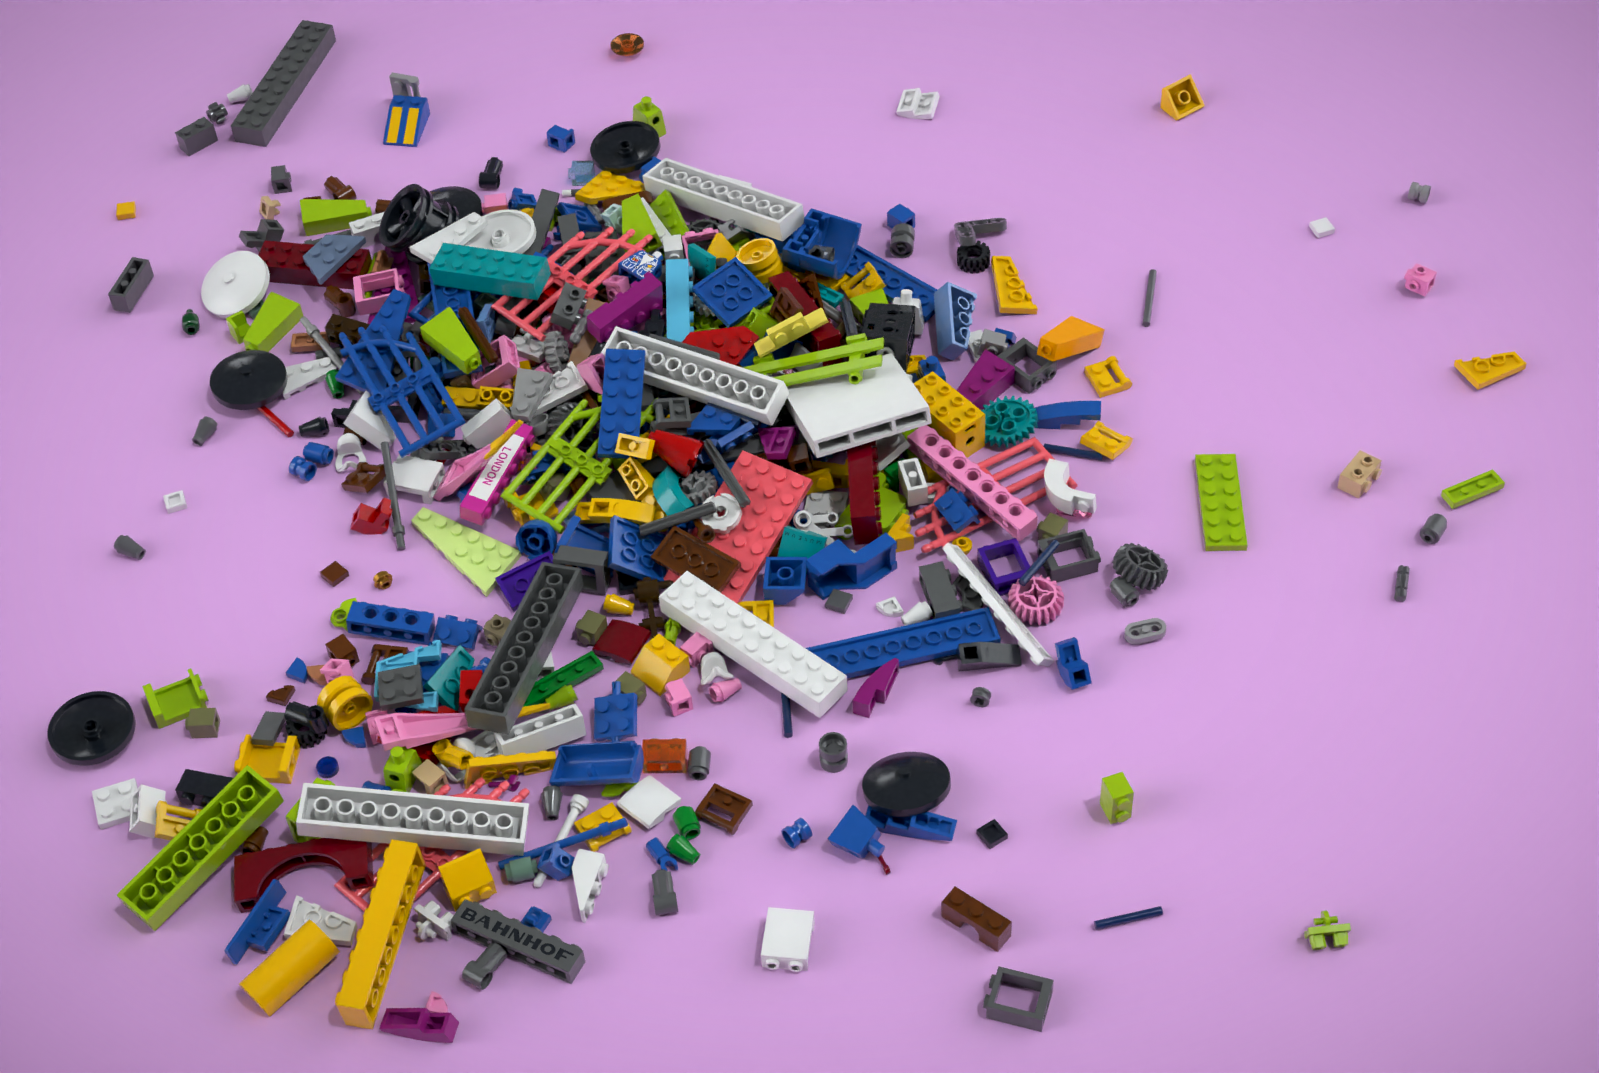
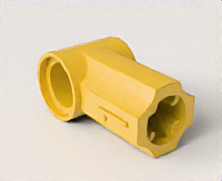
(451, 755)

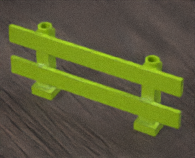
(856, 349)

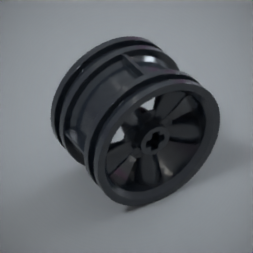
(413, 217)

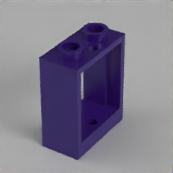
(990, 552)

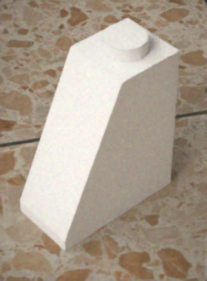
(369, 424)
(487, 425)

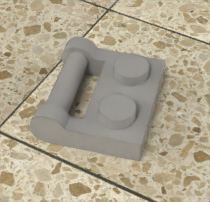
(401, 84)

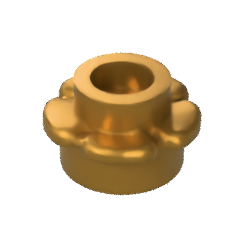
(382, 580)

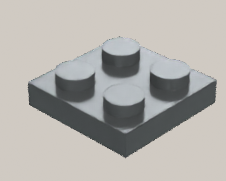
(400, 687)

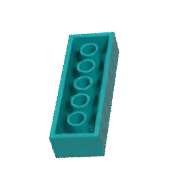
(490, 271)

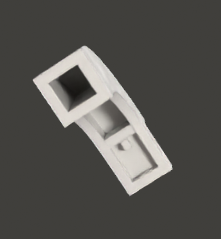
(1061, 495)

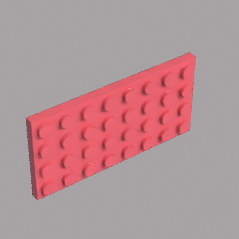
(774, 500)

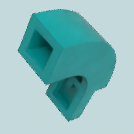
(669, 492)

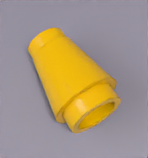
(617, 605)

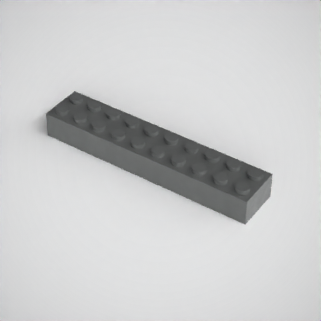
(283, 83)
(524, 648)

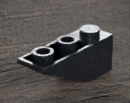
(987, 655)

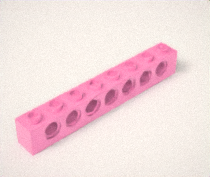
(972, 482)

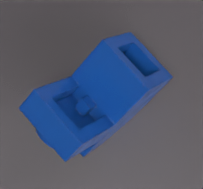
(1070, 665)

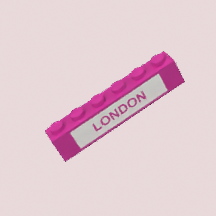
(496, 476)

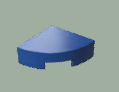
(297, 671)
(355, 736)

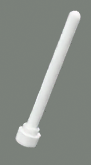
(577, 805)

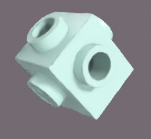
(613, 217)

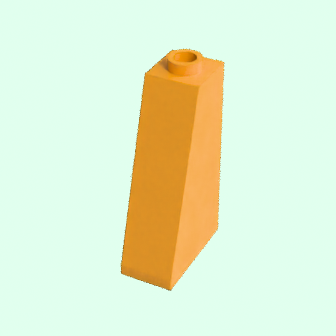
(1069, 339)

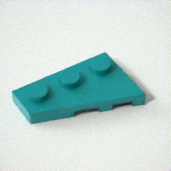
(447, 677)

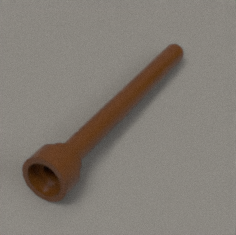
(705, 532)

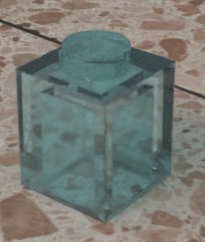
(581, 172)

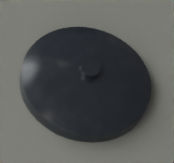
(625, 147)
(462, 198)
(248, 380)
(91, 728)
(906, 784)

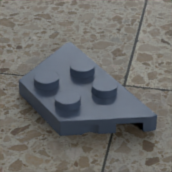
(331, 254)

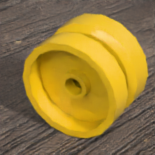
(761, 258)
(345, 702)

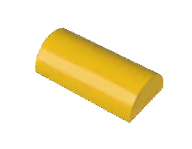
(289, 967)

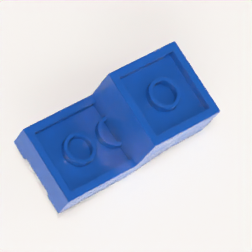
(843, 570)

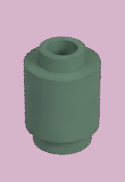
(521, 869)

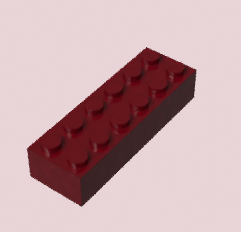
(288, 266)
(818, 339)
(863, 493)

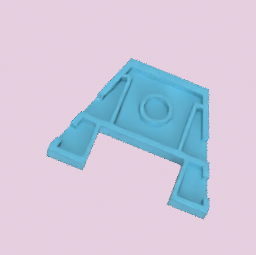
(420, 654)

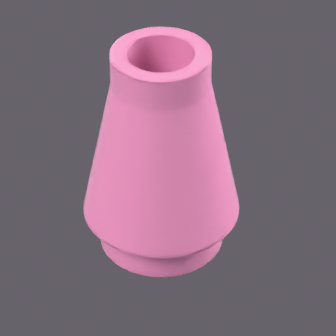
(724, 689)

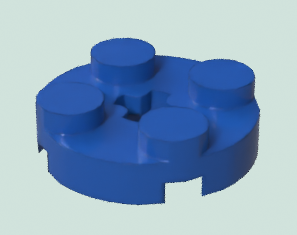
(430, 392)

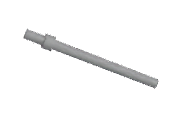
(314, 333)

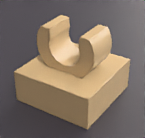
(267, 207)

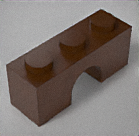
(798, 459)
(991, 926)

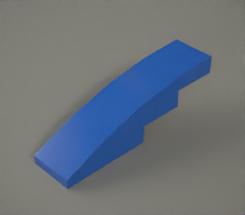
(1070, 413)
(920, 826)

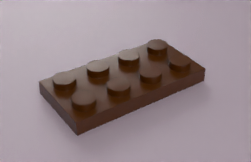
(685, 552)

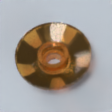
(627, 44)

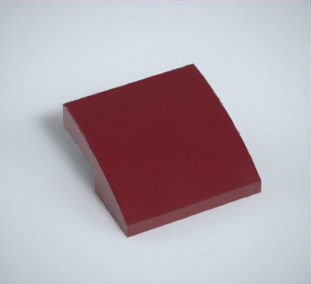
(621, 641)

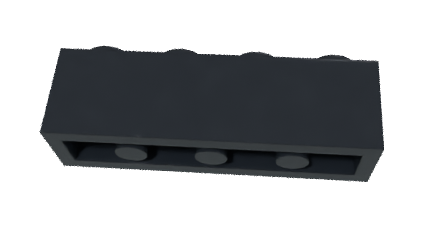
(199, 787)

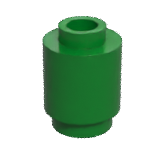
(687, 822)

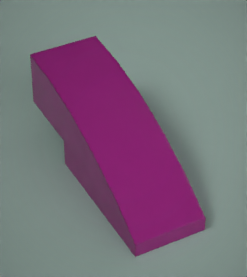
(875, 688)
(420, 1024)

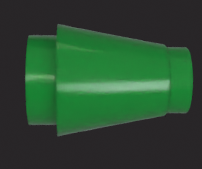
(335, 387)
(683, 849)

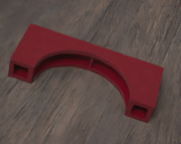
(257, 869)

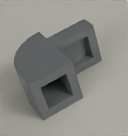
(267, 230)

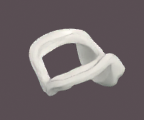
(347, 445)
(713, 666)
(466, 744)

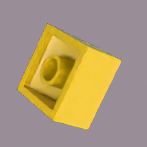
(660, 663)
(467, 879)

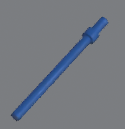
(604, 829)

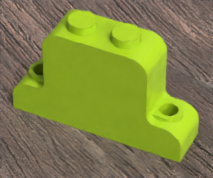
(891, 506)

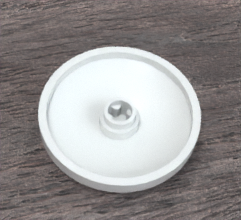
(506, 232)
(235, 284)

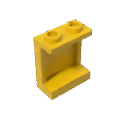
(273, 763)

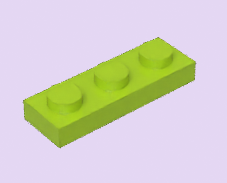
(1472, 489)

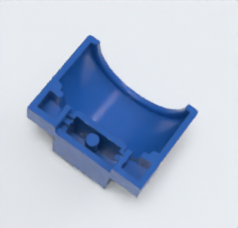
(836, 233)

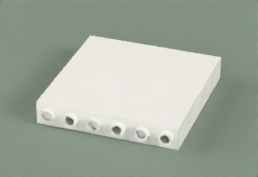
(846, 415)

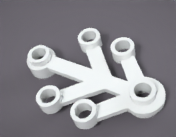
(828, 532)

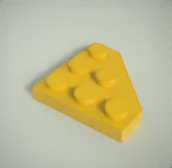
(607, 186)

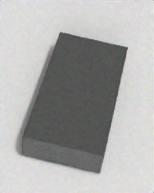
(269, 728)

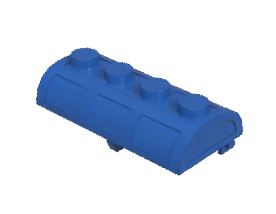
(597, 764)

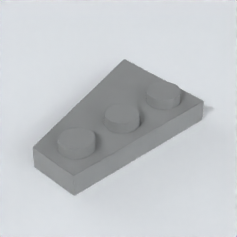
(529, 392)

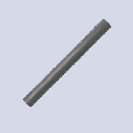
(1149, 298)

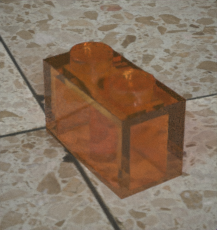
(665, 755)

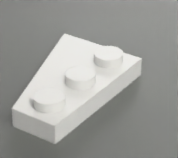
(305, 374)
(337, 927)

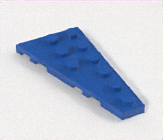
(392, 316)

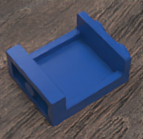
(582, 537)

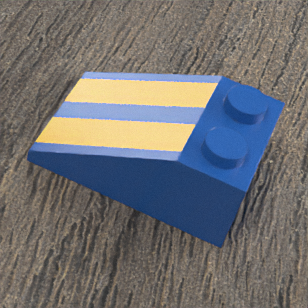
(406, 120)

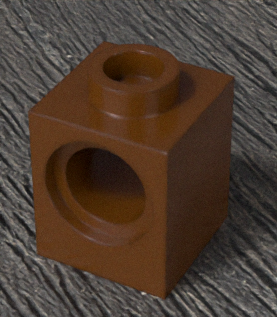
(342, 649)

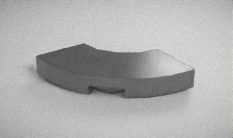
(970, 599)

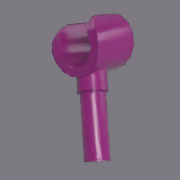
(512, 780)

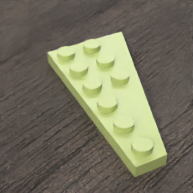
(467, 549)

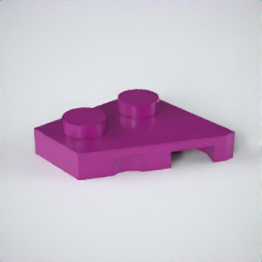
(777, 441)

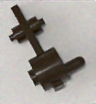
(648, 595)

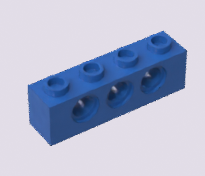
(390, 623)

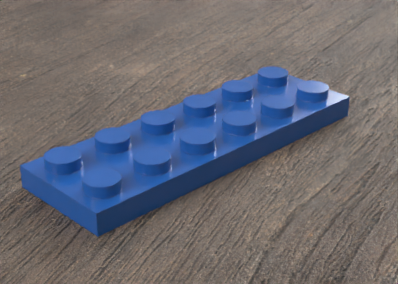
(621, 398)

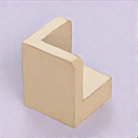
(430, 776)

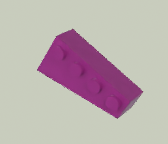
(627, 308)
(987, 380)

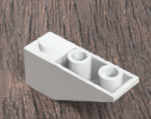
(588, 872)

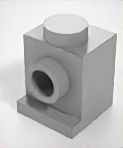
(993, 342)

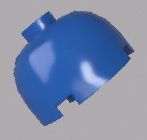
(536, 538)

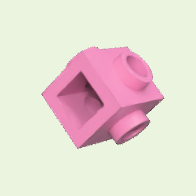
(1420, 279)

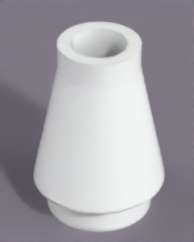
(240, 94)
(919, 613)

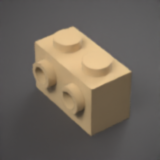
(1360, 474)

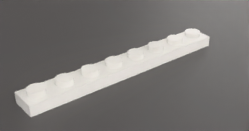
(1001, 609)

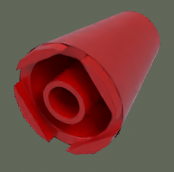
(677, 450)

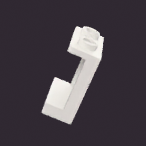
(417, 476)
(787, 939)

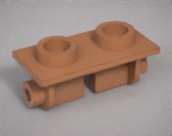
(382, 262)

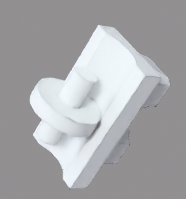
(430, 924)

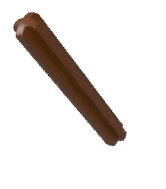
(477, 335)

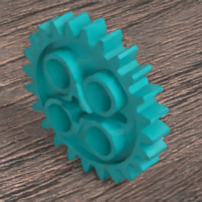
(1009, 421)

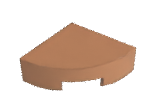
(315, 674)

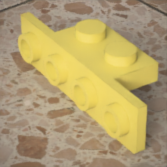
(789, 331)

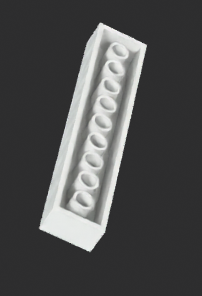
(725, 199)
(704, 377)
(754, 644)
(413, 818)

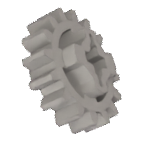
(556, 351)
(698, 486)

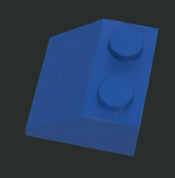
(784, 579)

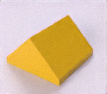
(1181, 98)

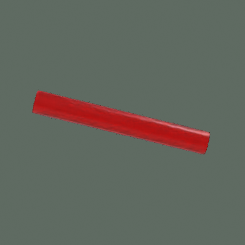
(276, 421)

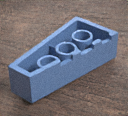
(953, 318)

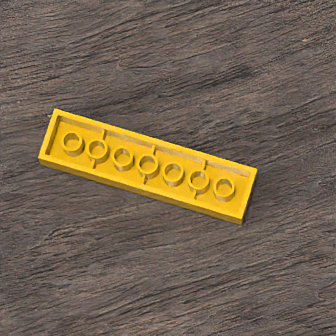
(380, 934)

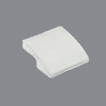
(917, 104)
(649, 801)

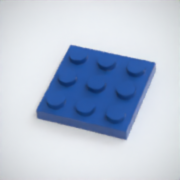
(732, 292)
(632, 552)

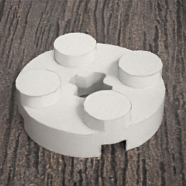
(731, 517)

